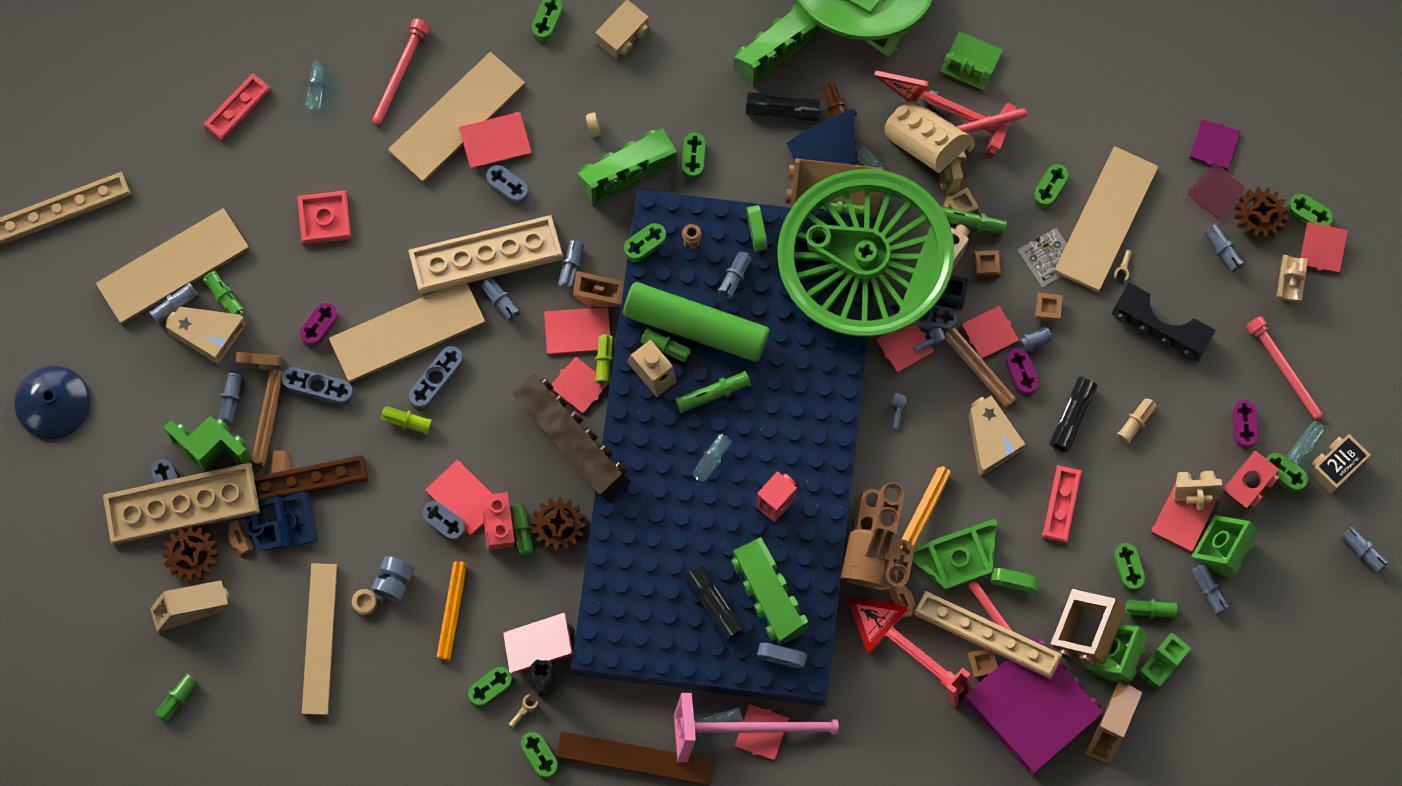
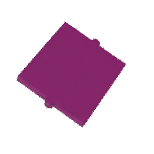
(1214, 144)

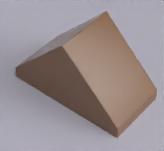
(597, 290)

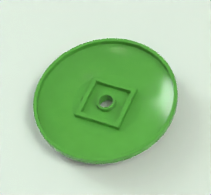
(866, 17)

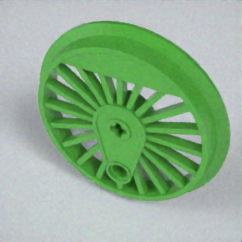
(847, 245)

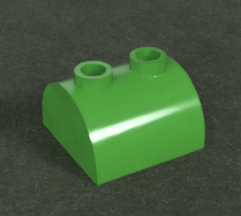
(1225, 545)
(1123, 655)

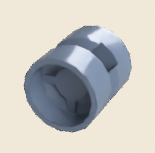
(392, 579)

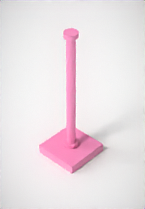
(687, 727)

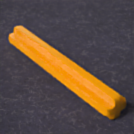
(926, 506)
(451, 611)

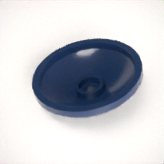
(60, 414)

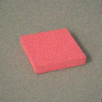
(324, 217)

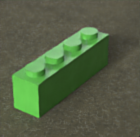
(775, 45)
(626, 166)
(769, 592)

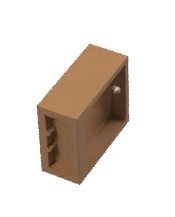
(1105, 635)

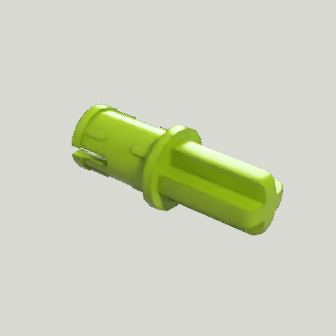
(604, 359)
(406, 420)

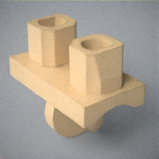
(1291, 278)
(1197, 491)

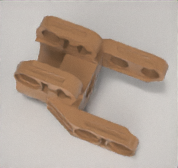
(874, 554)

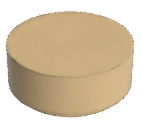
(593, 125)
(364, 602)

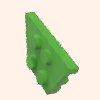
(958, 556)

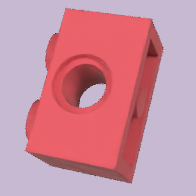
(1256, 465)
(776, 496)
(497, 521)

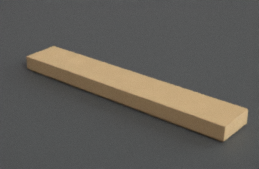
(63, 207)
(988, 635)
(319, 639)

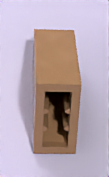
(1114, 722)

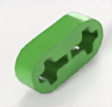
(552, 20)
(698, 156)
(1045, 183)
(1310, 211)
(756, 228)
(641, 238)
(1292, 470)
(1123, 568)
(1015, 580)
(487, 681)
(534, 758)

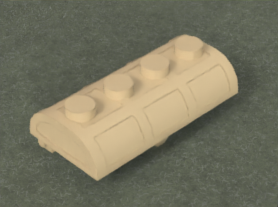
(926, 135)

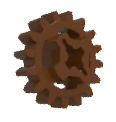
(1268, 205)
(548, 524)
(181, 556)

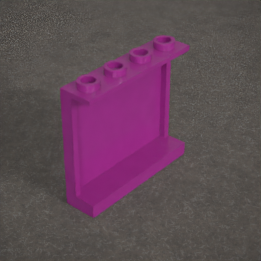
(1032, 712)

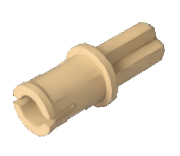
(1136, 421)

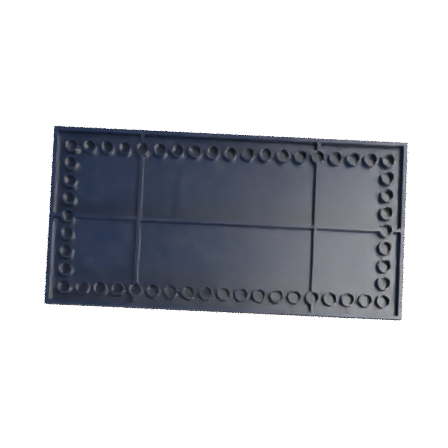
(794, 419)

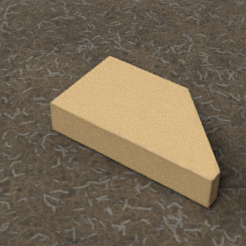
(962, 201)

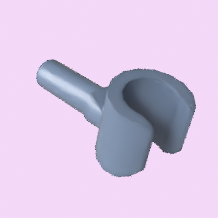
(936, 335)
(900, 402)

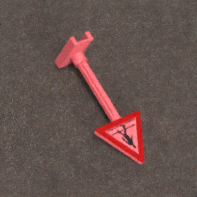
(913, 89)
(878, 620)

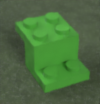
(208, 443)

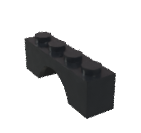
(1136, 310)

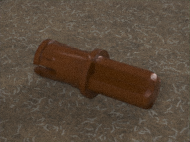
(833, 99)

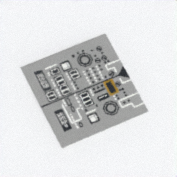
(1043, 255)

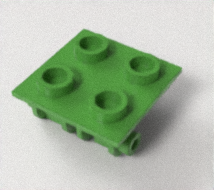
(971, 60)

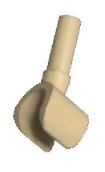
(1123, 268)
(523, 711)

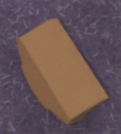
(279, 461)
(239, 538)
(903, 597)

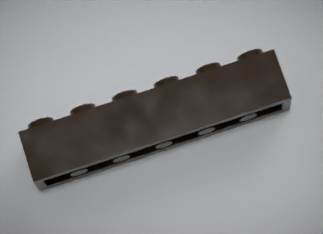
(571, 437)

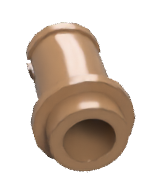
(688, 236)

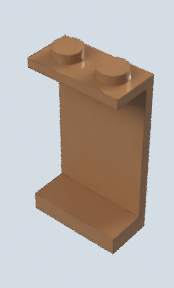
(810, 172)

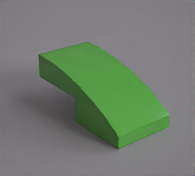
(1164, 661)

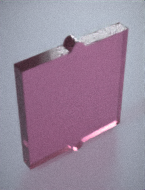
(1216, 190)

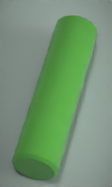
(696, 321)

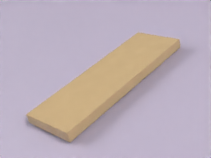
(470, 101)
(1106, 219)
(485, 254)
(172, 266)
(406, 331)
(181, 503)

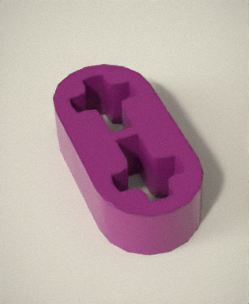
(323, 327)
(1027, 370)
(1250, 424)

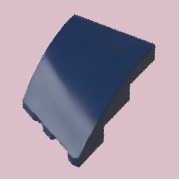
(828, 141)
(282, 522)

